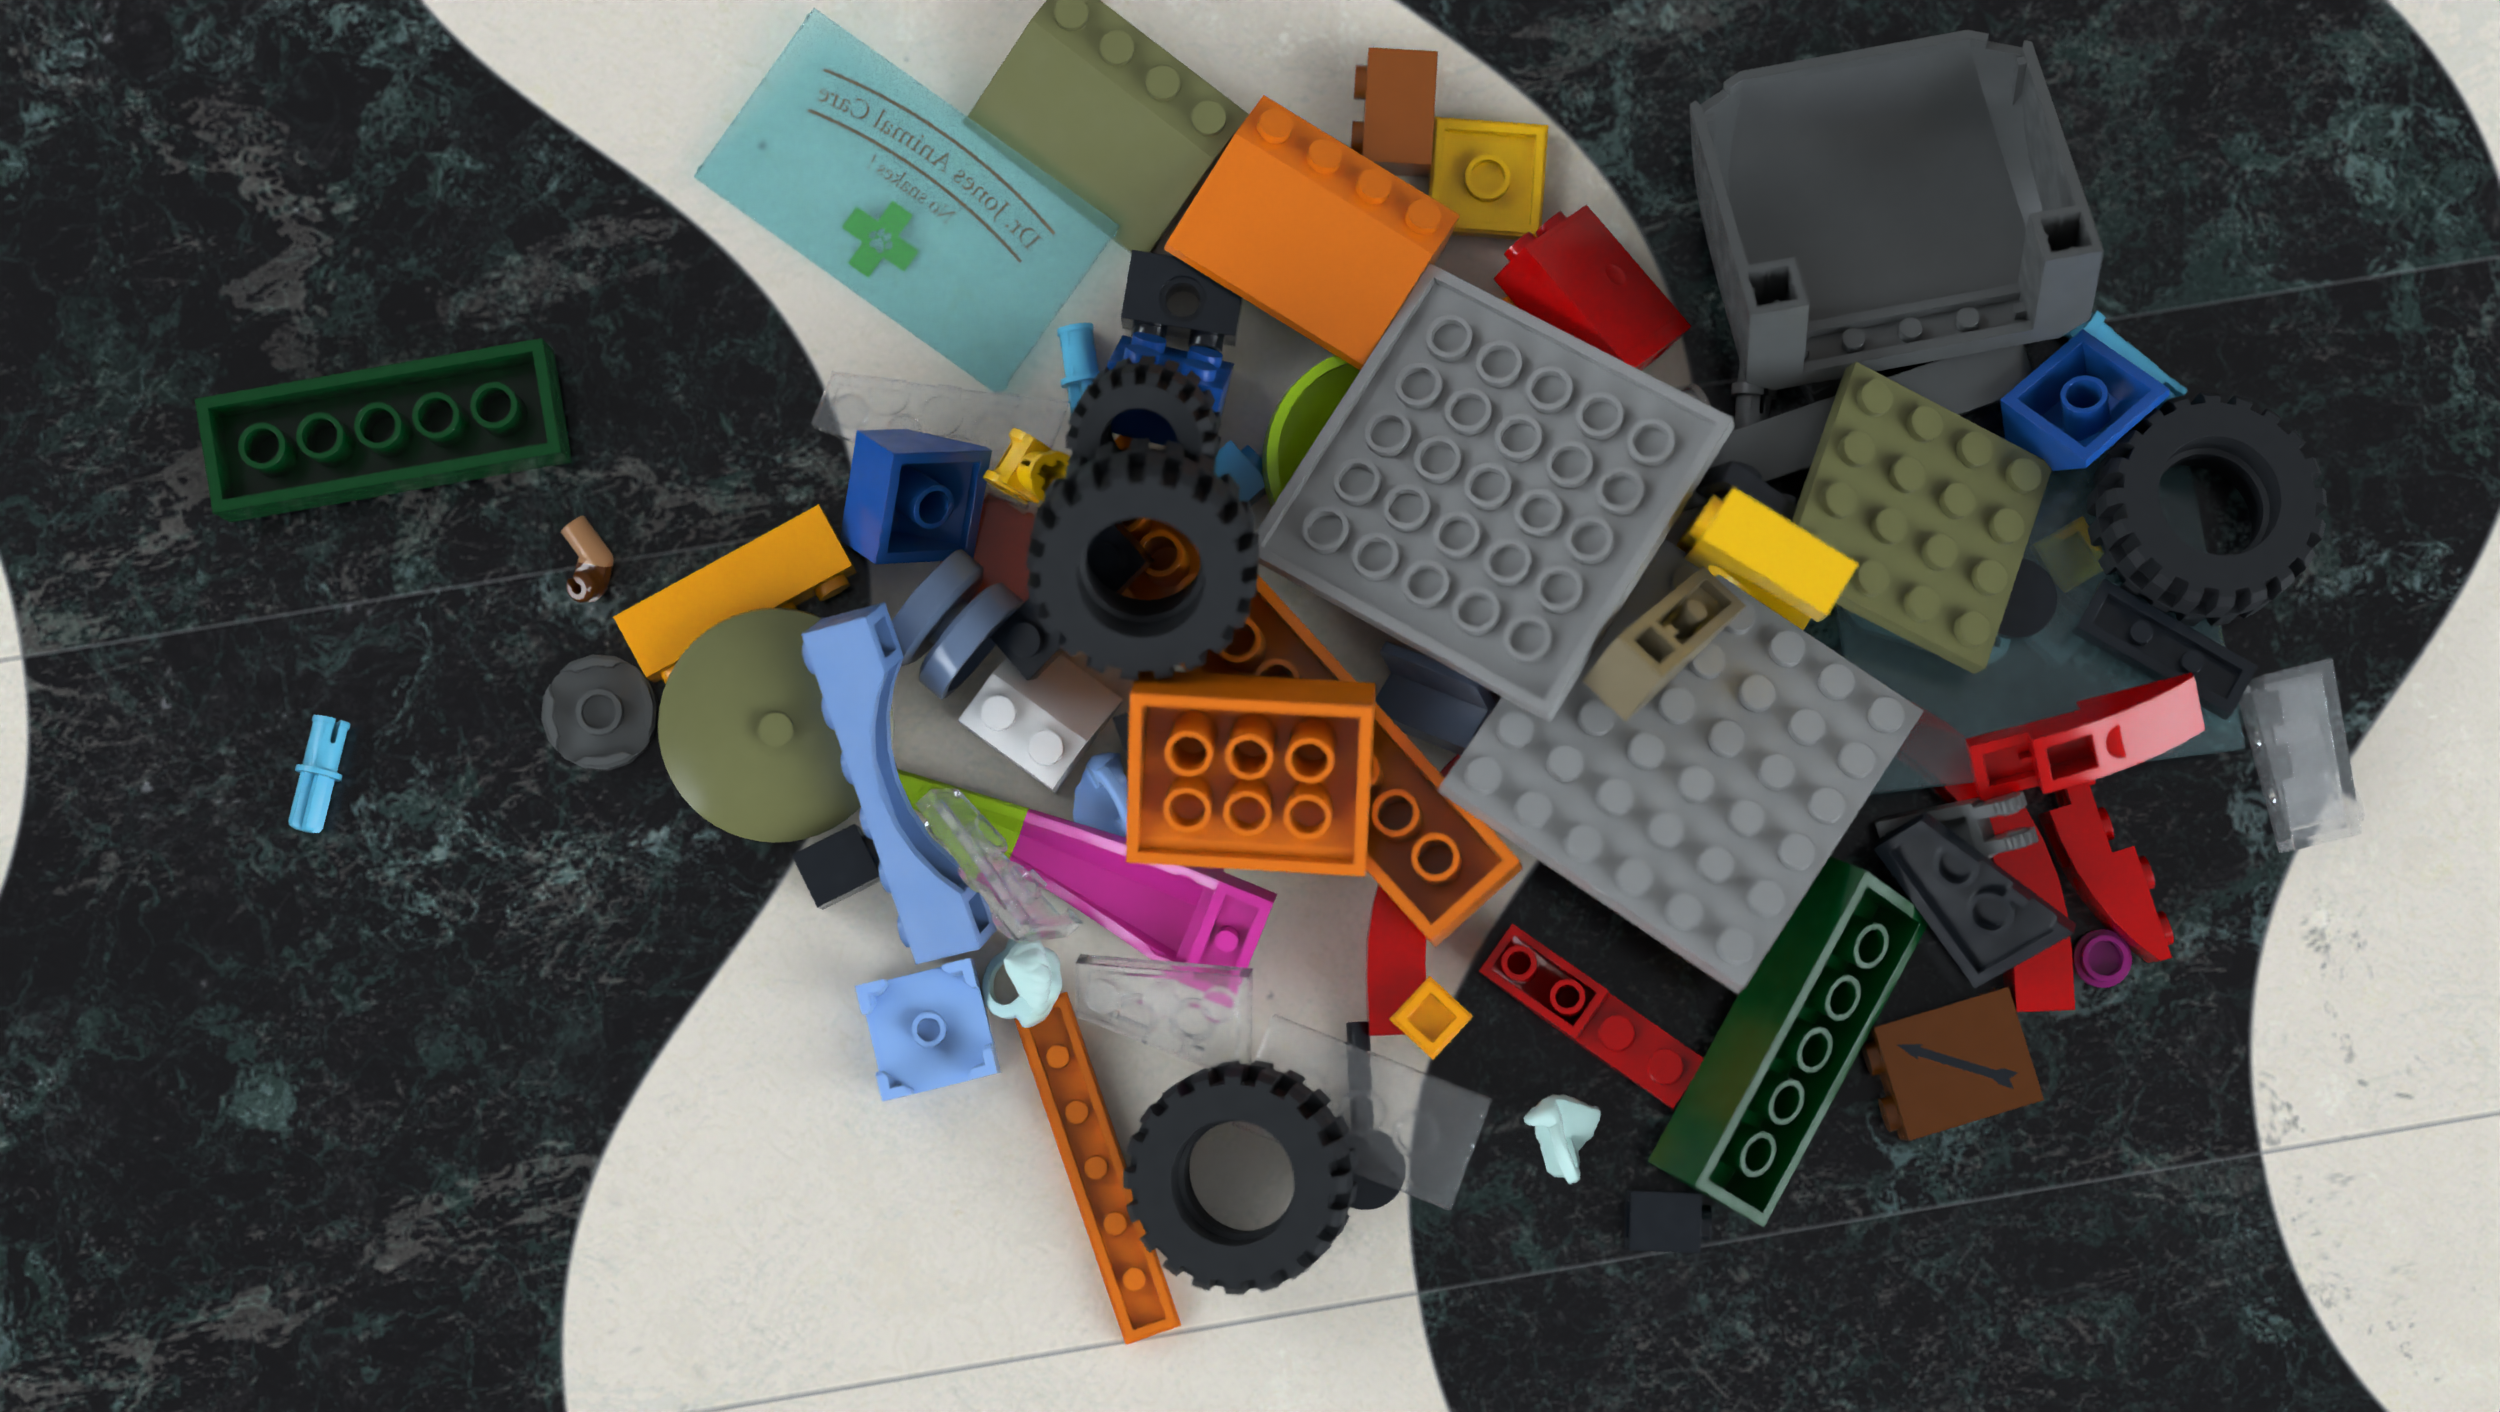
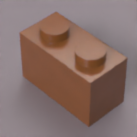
(1397, 110)

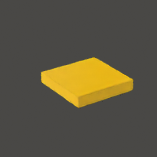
(1490, 175)

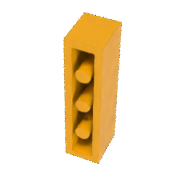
(768, 572)

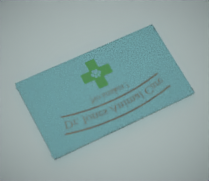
(906, 201)

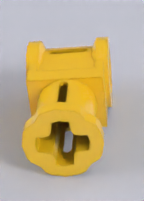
(1027, 468)

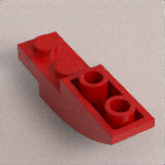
(2088, 743)
(2108, 882)
(1591, 1016)

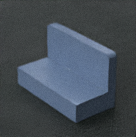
(1432, 699)

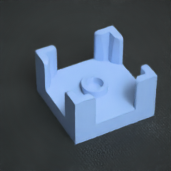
(929, 1029)

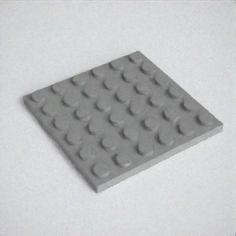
(1491, 490)
(1710, 797)

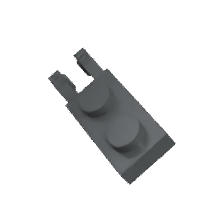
(1972, 822)

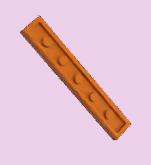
(1096, 1173)

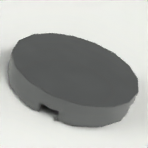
(600, 712)

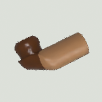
(593, 564)

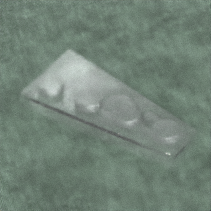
(947, 411)

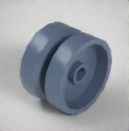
(945, 618)

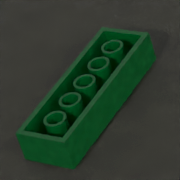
(383, 430)
(1790, 1041)

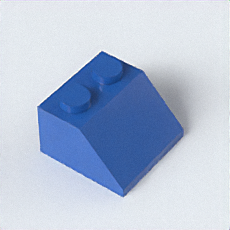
(2078, 403)
(913, 496)

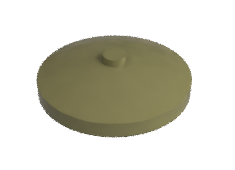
(750, 731)

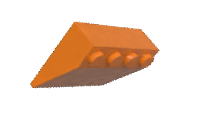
(1311, 232)
(1250, 772)

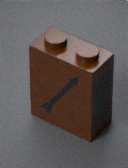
(1952, 1064)

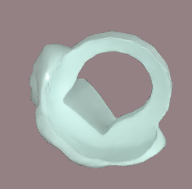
(1035, 976)
(1562, 1130)

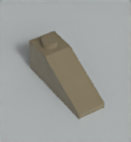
(1662, 643)

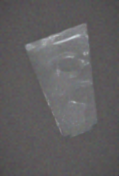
(1004, 884)
(1170, 1005)

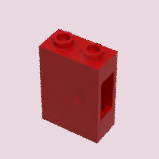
(1591, 289)

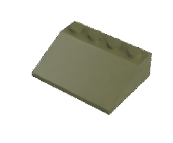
(1109, 117)

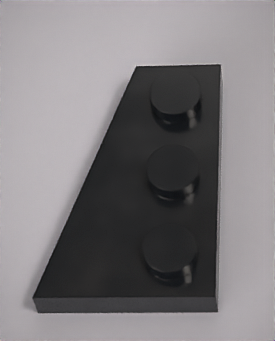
(1968, 900)

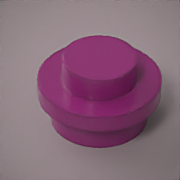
(2102, 958)

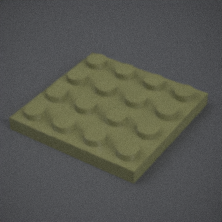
(1926, 513)

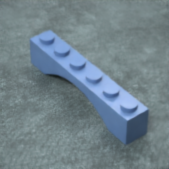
(856, 670)

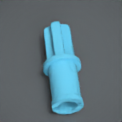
(1078, 359)
(318, 773)

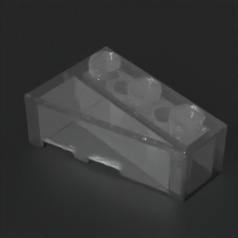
(2302, 755)

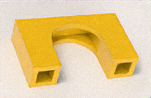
(1767, 557)

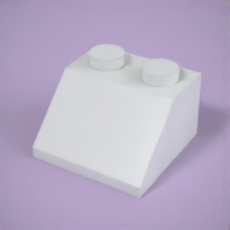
(1041, 721)

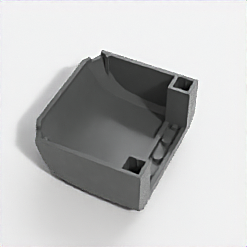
(1892, 208)

